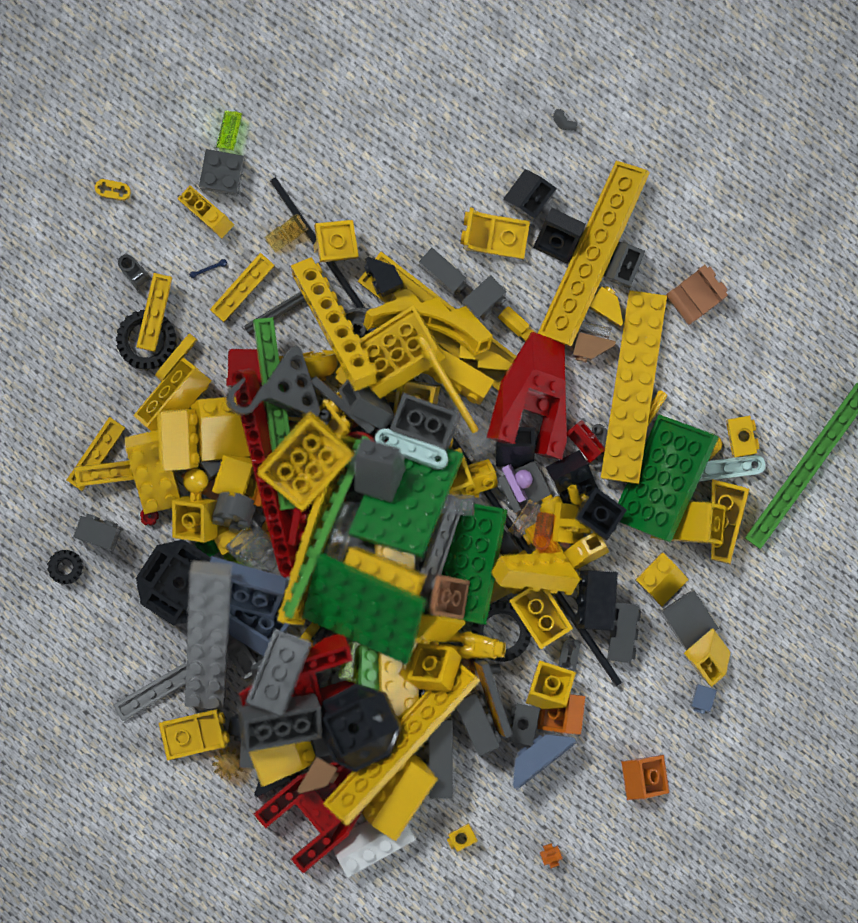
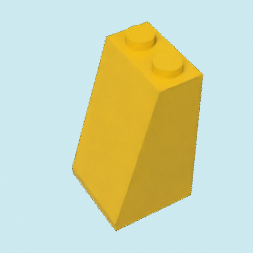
(701, 524)

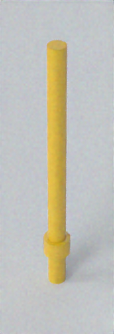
(429, 354)

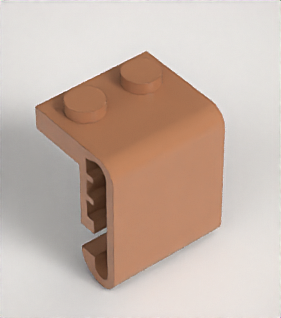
(697, 294)

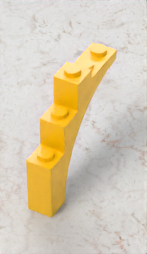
(457, 324)

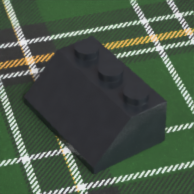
(596, 600)

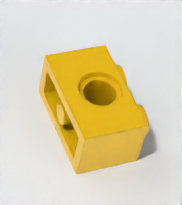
(740, 448)

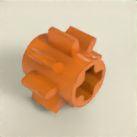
(551, 855)

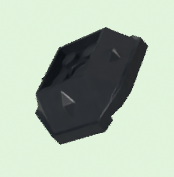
(157, 580)
(376, 724)

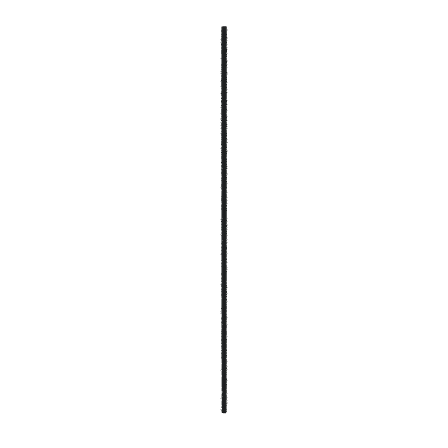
(488, 493)

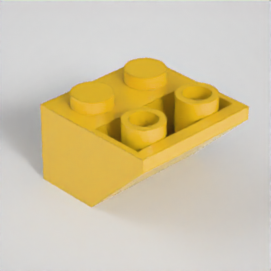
(236, 476)
(709, 657)

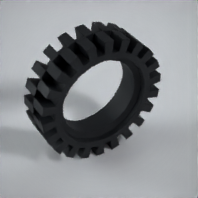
(144, 362)
(524, 636)

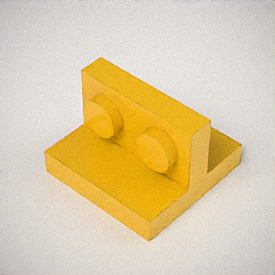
(335, 241)
(565, 526)

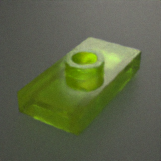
(350, 670)

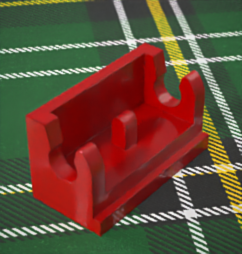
(586, 441)

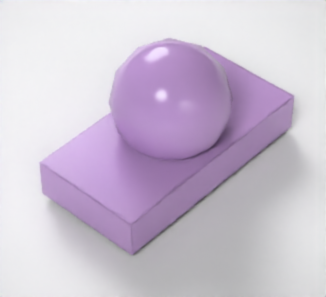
(518, 481)

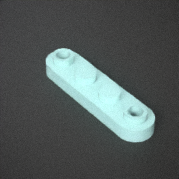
(414, 449)
(732, 468)

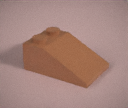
(449, 597)

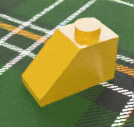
(607, 305)

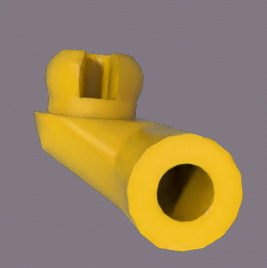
(574, 495)

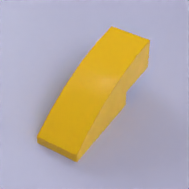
(486, 360)

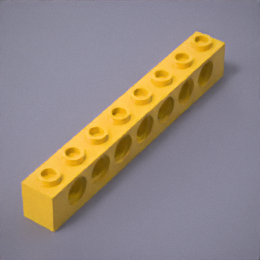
(311, 283)

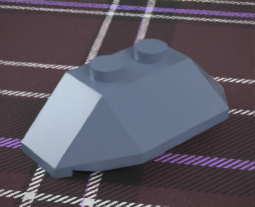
(539, 756)

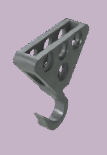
(287, 376)

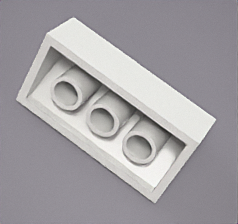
(368, 845)

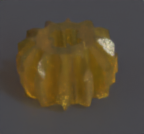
(232, 756)

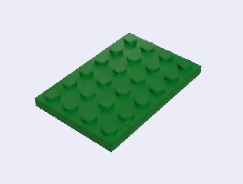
(668, 477)
(414, 511)
(474, 555)
(364, 608)

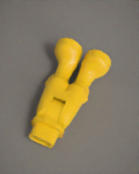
(476, 646)

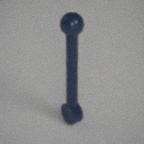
(193, 274)

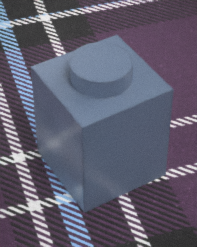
(703, 699)

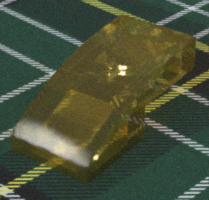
(286, 233)

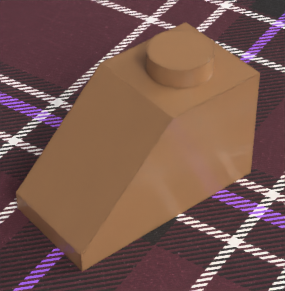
(589, 347)
(318, 775)

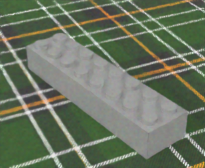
(208, 635)

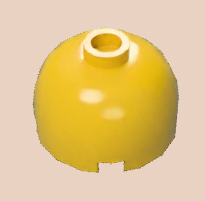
(320, 363)

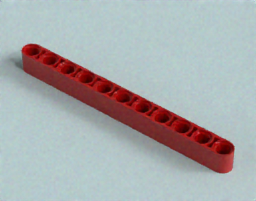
(259, 447)

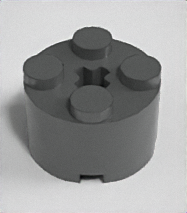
(234, 511)

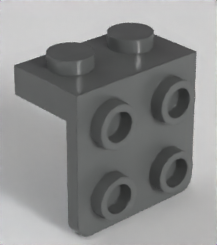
(535, 492)

